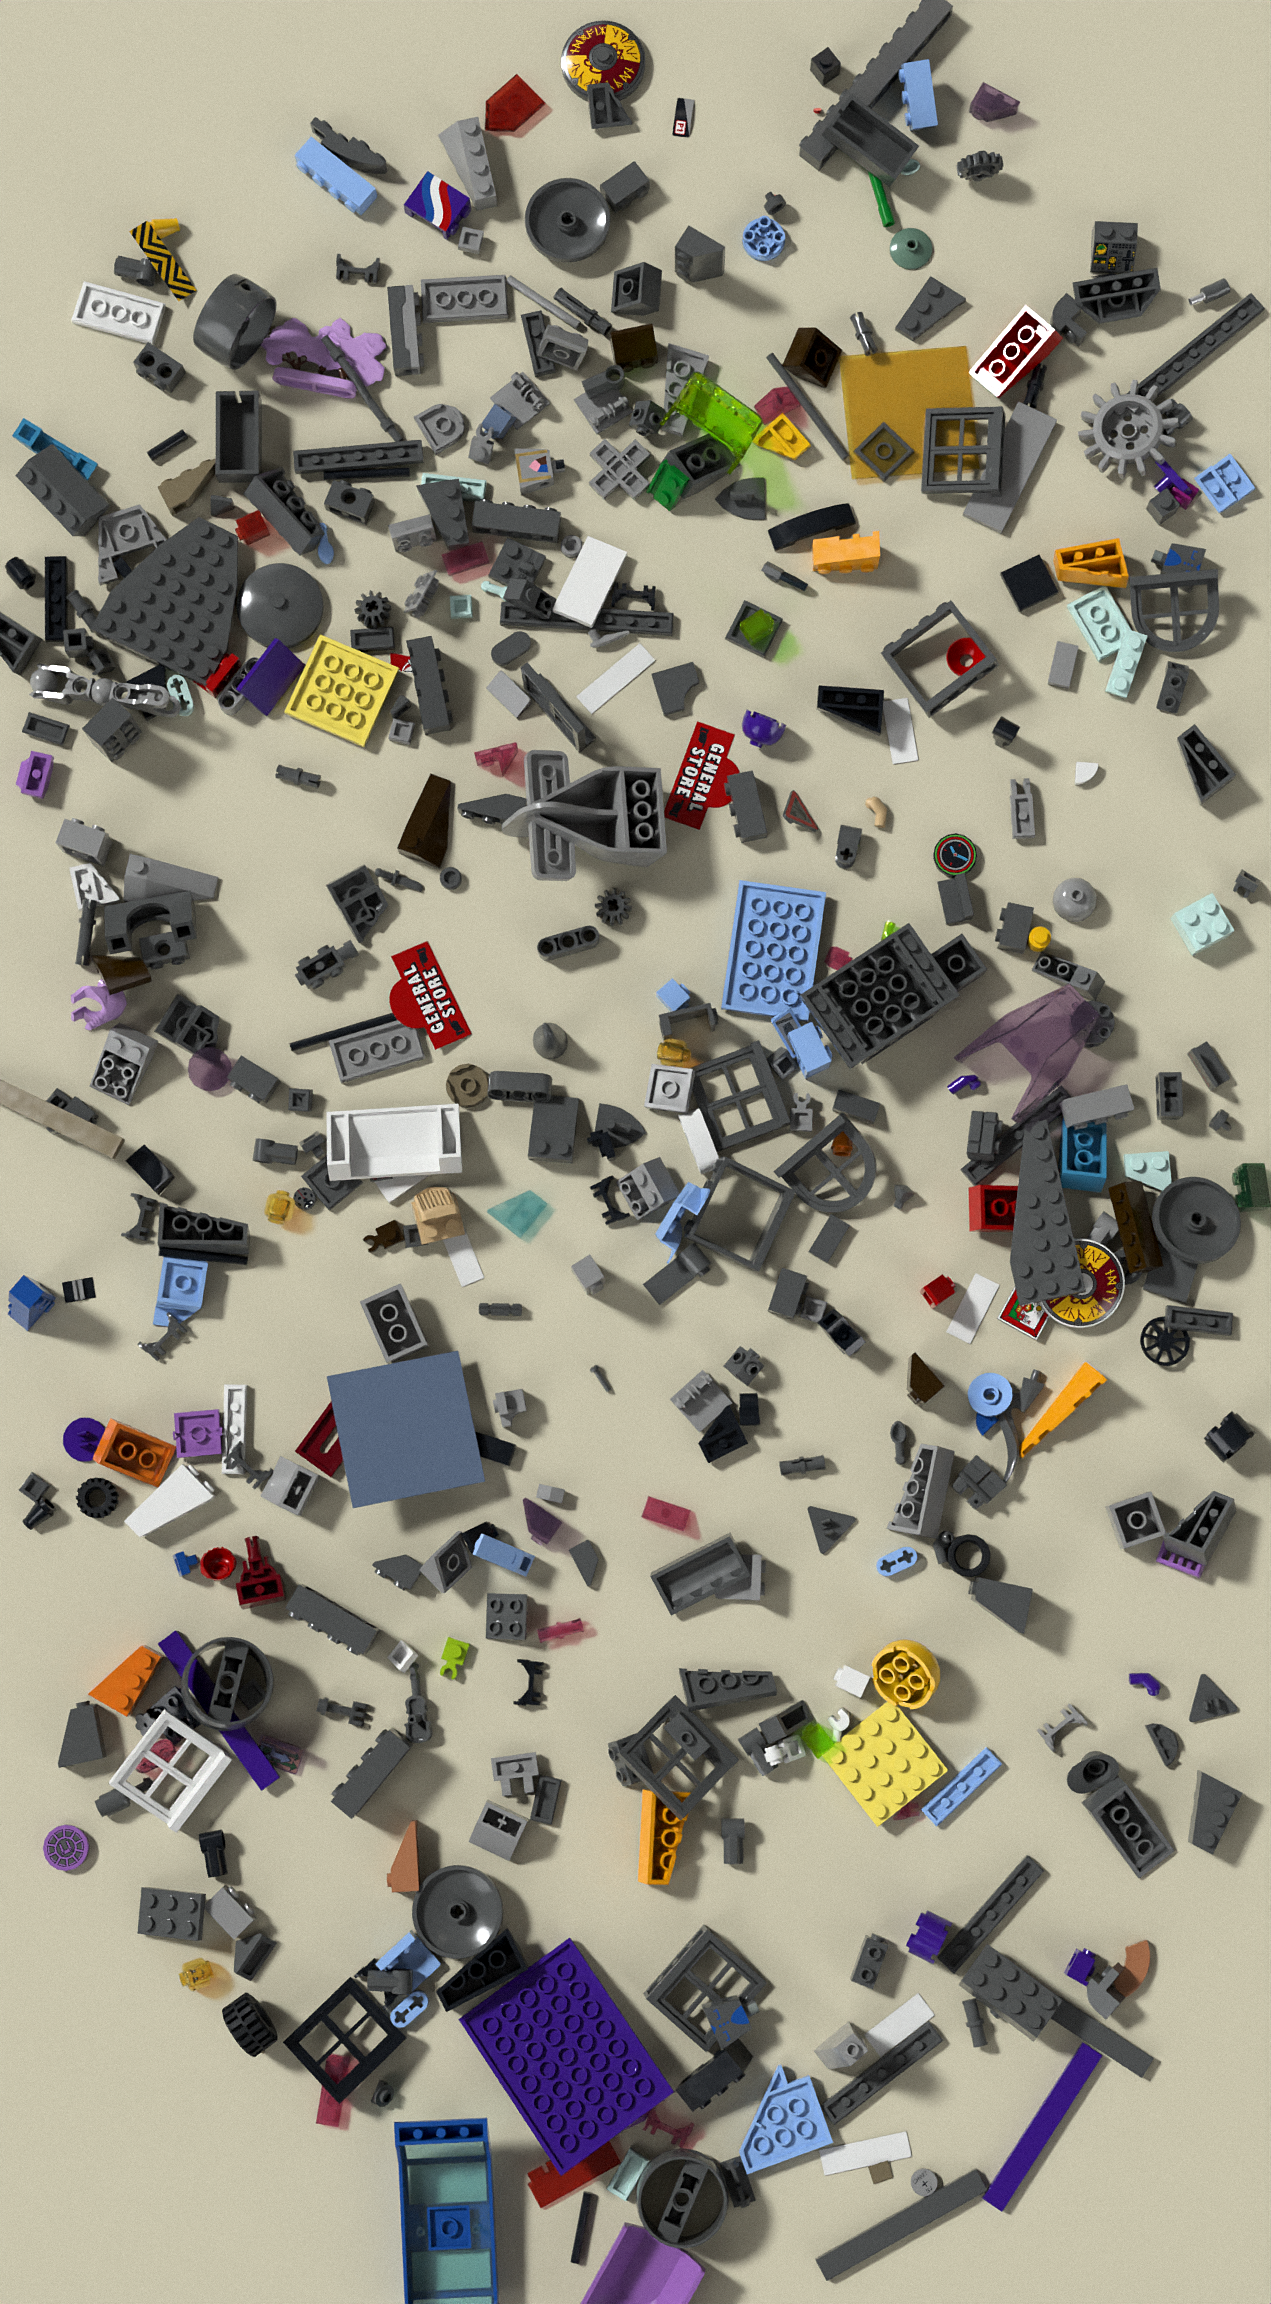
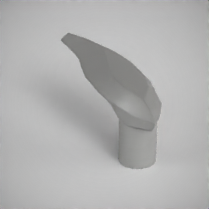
(606, 639)

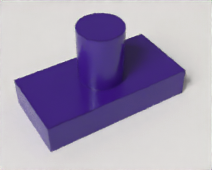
(1171, 479)

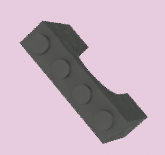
(126, 917)

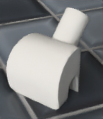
(839, 1725)

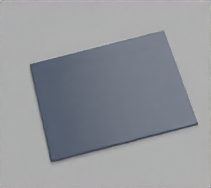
(405, 1429)

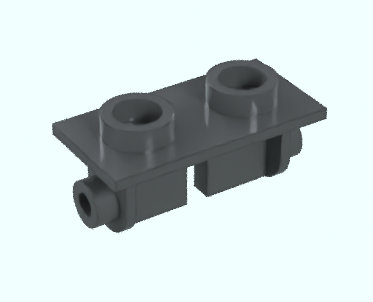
(737, 2182)

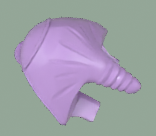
(112, 1005)

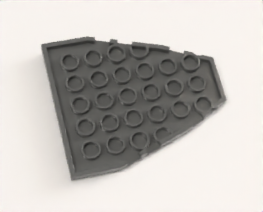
(178, 602)

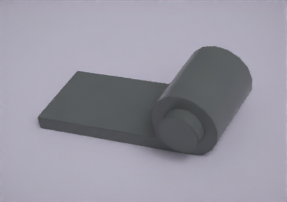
(678, 1273)

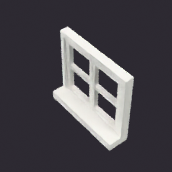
(196, 1787)

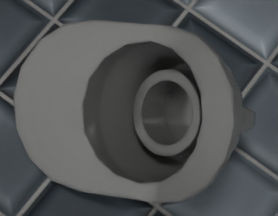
(1092, 1772)

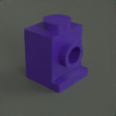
(1081, 1966)

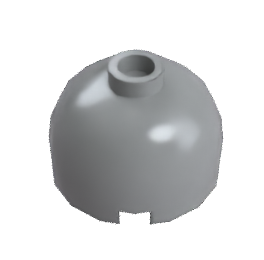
(1074, 899)

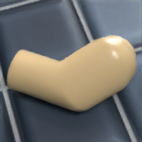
(879, 808)

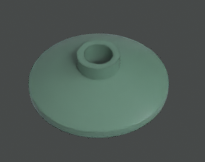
(910, 257)

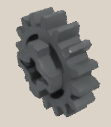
(980, 165)

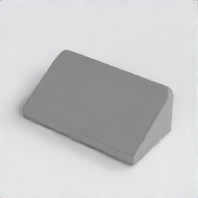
(509, 694)

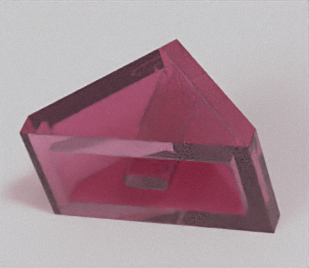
(776, 402)

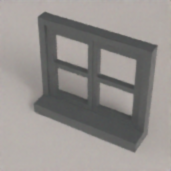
(993, 449)
(556, 708)
(766, 1086)
(717, 1754)
(681, 1966)

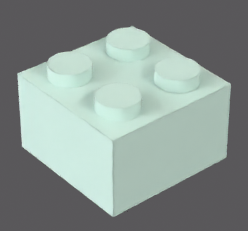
(1202, 924)

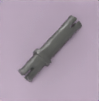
(589, 316)
(86, 931)

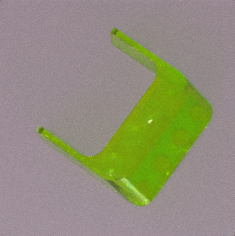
(718, 414)

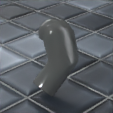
(941, 1544)

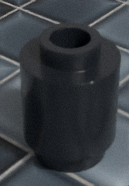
(20, 573)

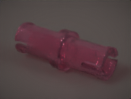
(560, 1630)

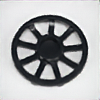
(1164, 1342)

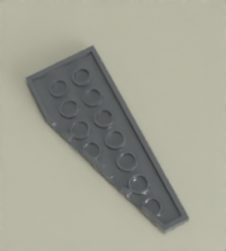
(1042, 1241)

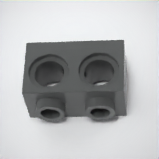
(162, 364)
(1169, 1095)

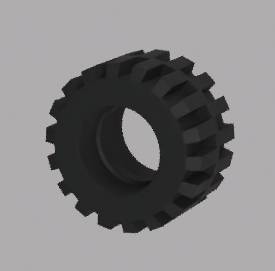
(249, 2024)

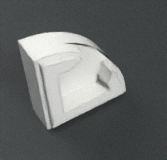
(1084, 772)

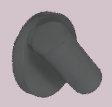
(383, 2094)

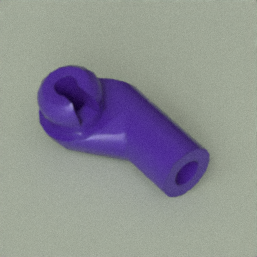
(1147, 1680)

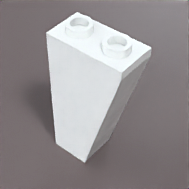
(170, 1501)

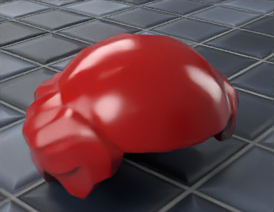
(218, 1564)

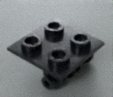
(174, 1703)

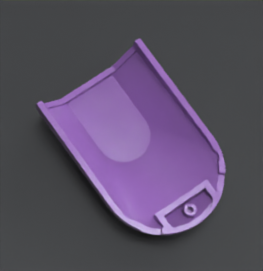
(644, 2272)

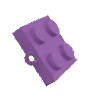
(198, 1433)

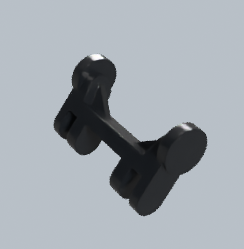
(647, 596)
(614, 1213)
(530, 1668)
(389, 1996)

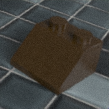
(634, 347)
(812, 356)
(921, 1381)

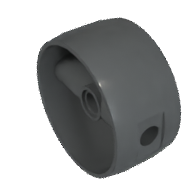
(234, 321)
(231, 1668)
(676, 2213)

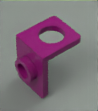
(1182, 498)

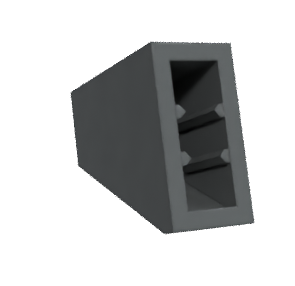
(82, 1736)

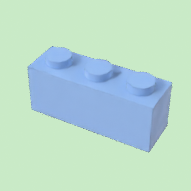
(918, 95)

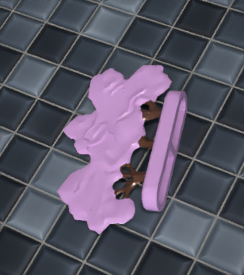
(358, 351)

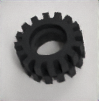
(83, 1497)

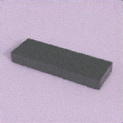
(534, 329)
(1198, 1320)

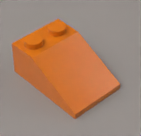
(134, 1452)

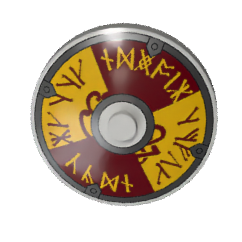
(1103, 1287)

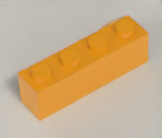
(658, 1838)

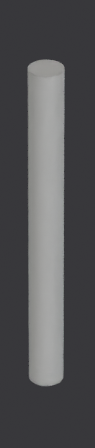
(543, 302)

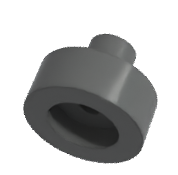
(774, 203)

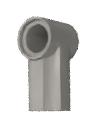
(1103, 1229)

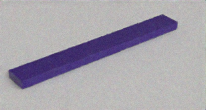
(202, 1688)
(1042, 2126)

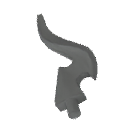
(1022, 1401)

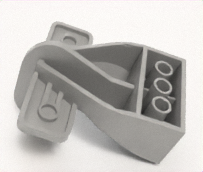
(606, 813)

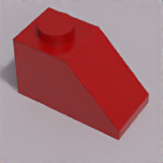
(938, 1290)

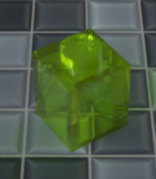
(757, 626)
(816, 1739)

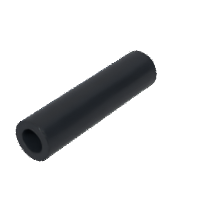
(167, 445)

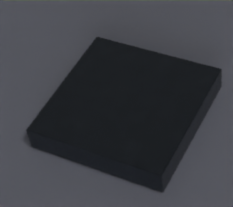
(1029, 583)

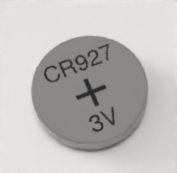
(923, 2182)

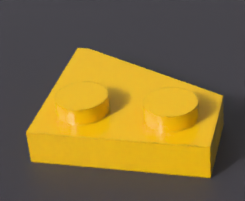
(782, 438)

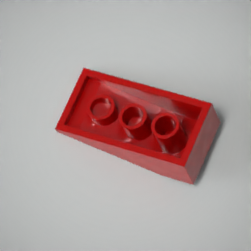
(1015, 352)
(992, 1208)

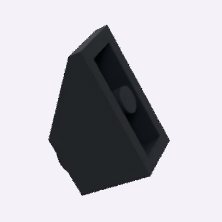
(472, 1535)

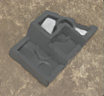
(358, 900)
(189, 1025)

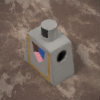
(536, 469)

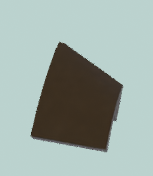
(121, 972)

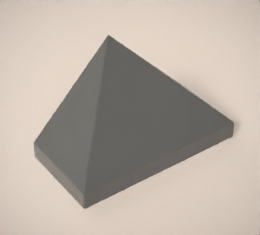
(251, 1954)

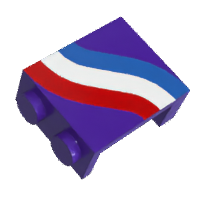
(438, 204)

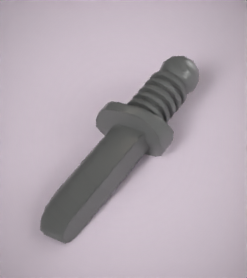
(401, 880)

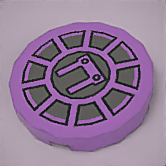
(66, 1847)

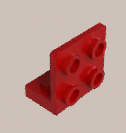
(225, 672)

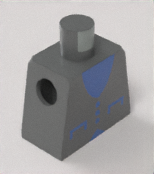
(1179, 559)
(729, 2018)

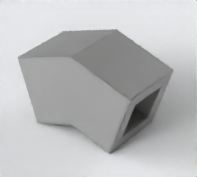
(550, 1493)

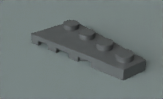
(715, 1689)

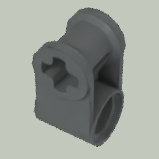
(848, 843)

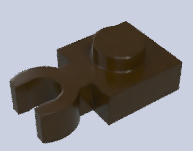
(388, 1236)

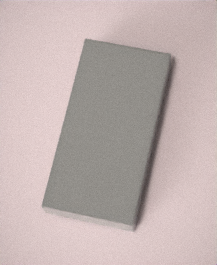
(1062, 664)

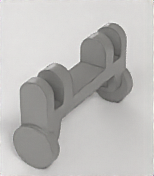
(1050, 1736)

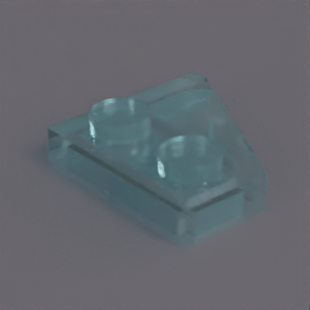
(519, 1212)

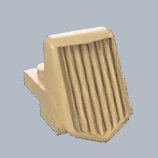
(437, 1215)

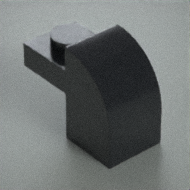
(841, 1333)

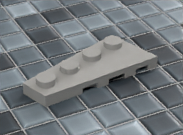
(680, 366)

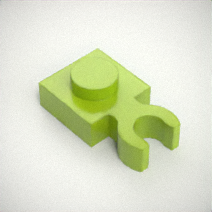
(454, 1653)

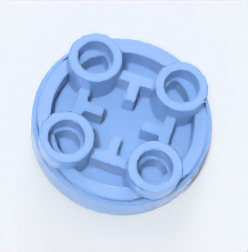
(763, 239)

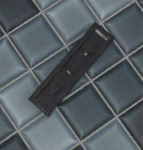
(55, 598)

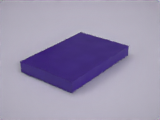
(270, 677)

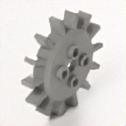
(1111, 420)

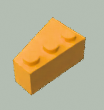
(846, 554)
(1092, 564)

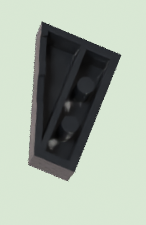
(715, 2075)

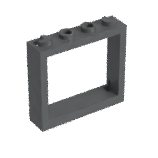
(958, 686)
(772, 1225)

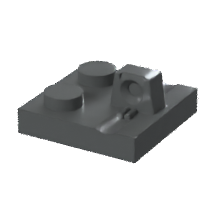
(516, 562)

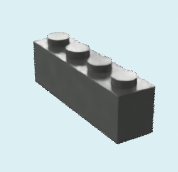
(516, 521)

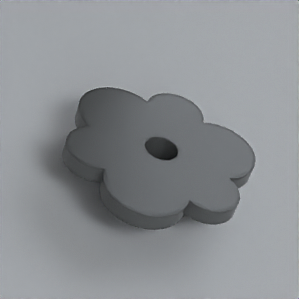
(144, 1722)

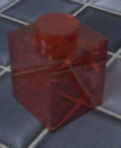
(251, 528)

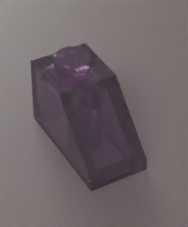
(992, 104)
(540, 1523)

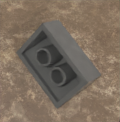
(698, 256)

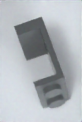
(686, 1014)

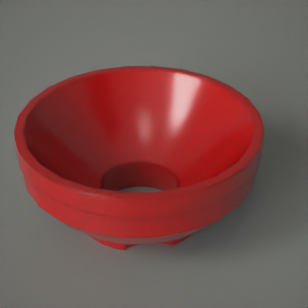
(960, 648)

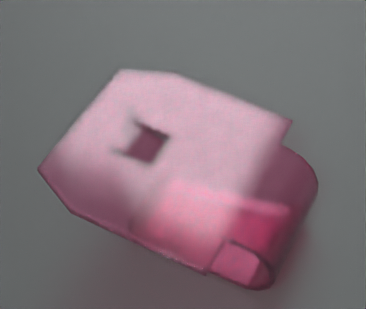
(837, 958)

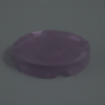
(209, 1068)

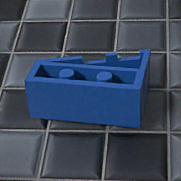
(29, 1301)

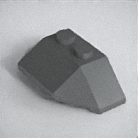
(1117, 295)

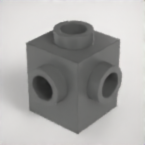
(646, 417)
(744, 1365)

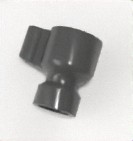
(1178, 411)

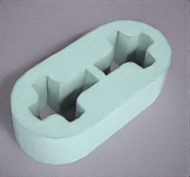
(185, 694)

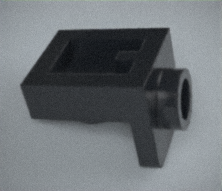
(606, 1147)

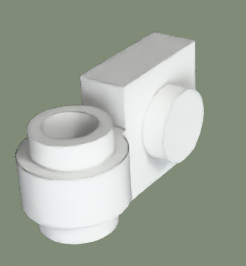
(789, 1750)

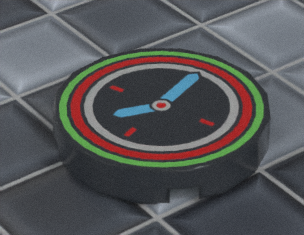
(954, 855)

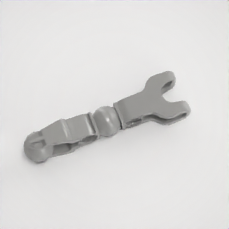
(139, 697)

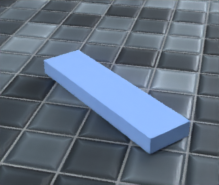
(961, 1786)

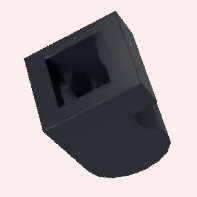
(748, 1409)

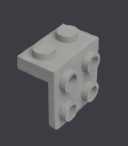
(750, 1587)

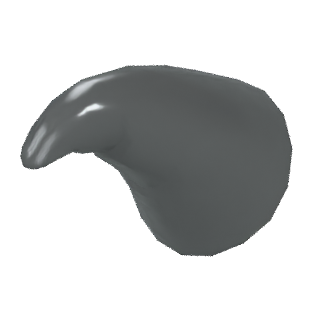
(550, 1041)

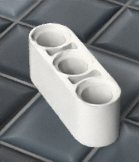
(699, 1140)

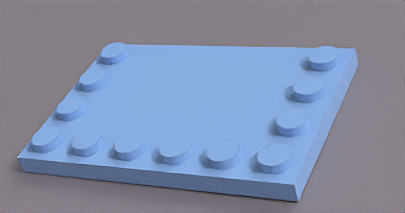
(773, 949)

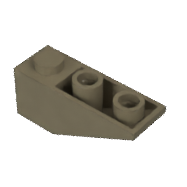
(184, 490)

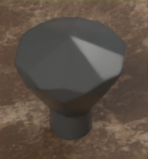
(902, 1194)

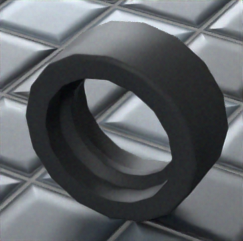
(951, 1553)

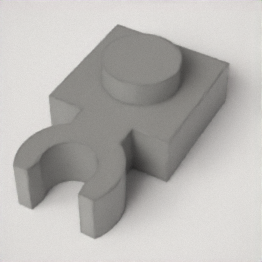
(481, 446)
(801, 1117)

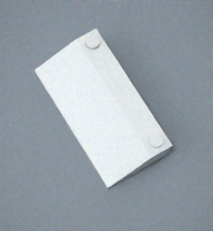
(393, 1142)

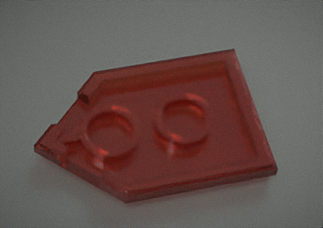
(511, 106)

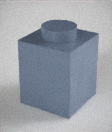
(500, 420)

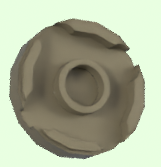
(467, 1085)

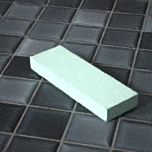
(471, 489)

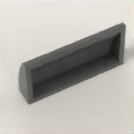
(700, 1573)

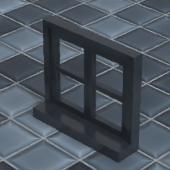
(366, 2064)

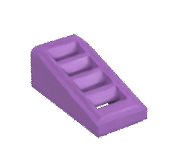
(1161, 1559)

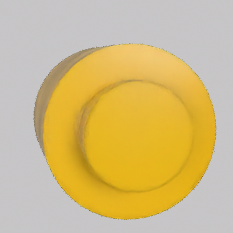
(1039, 939)

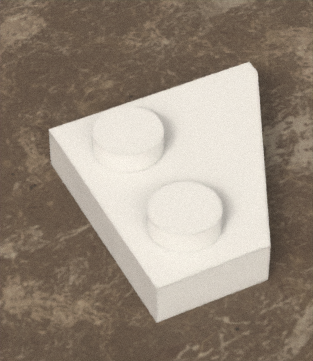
(91, 886)

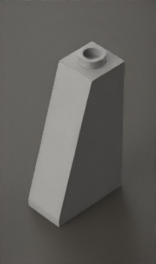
(842, 2048)

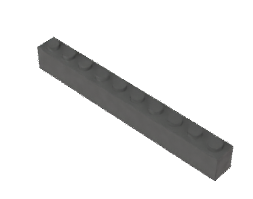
(880, 73)

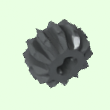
(376, 615)
(622, 907)

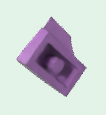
(35, 774)

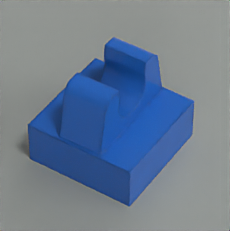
(183, 1563)

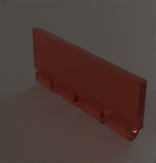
(551, 2185)

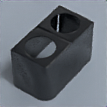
(150, 1169)

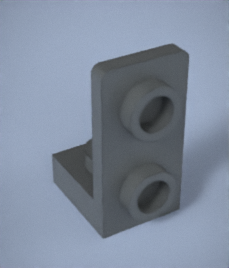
(1173, 687)

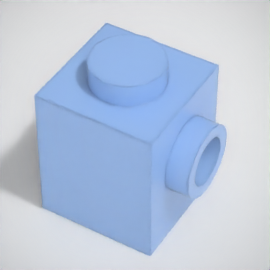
(674, 996)

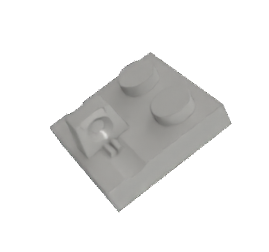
(669, 1088)

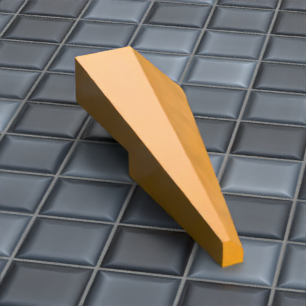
(1078, 1389)

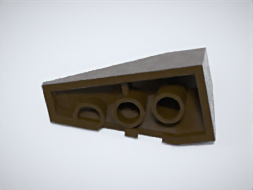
(427, 829)

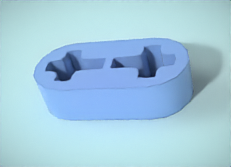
(899, 1566)
(405, 2004)

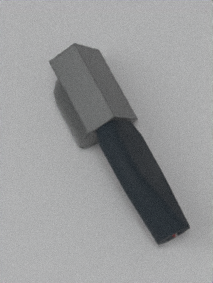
(776, 573)

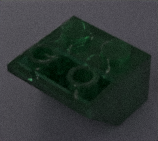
(1251, 1187)

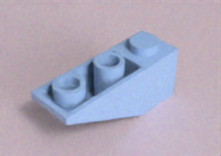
(503, 1554)

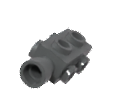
(319, 964)

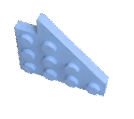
(784, 2124)

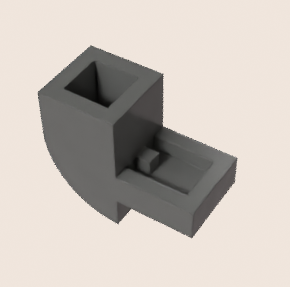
(1063, 320)
(1102, 1994)

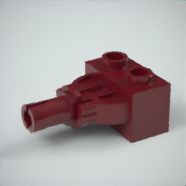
(260, 1583)

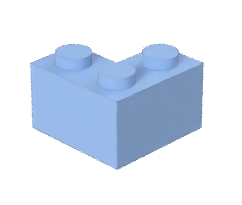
(809, 1049)

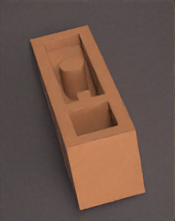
(405, 1868)

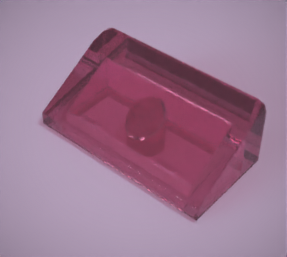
(665, 1513)

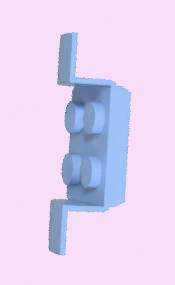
(670, 1229)
(179, 1289)

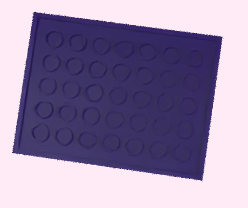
(566, 2056)

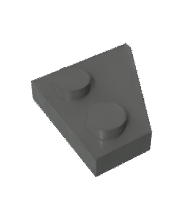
(605, 108)

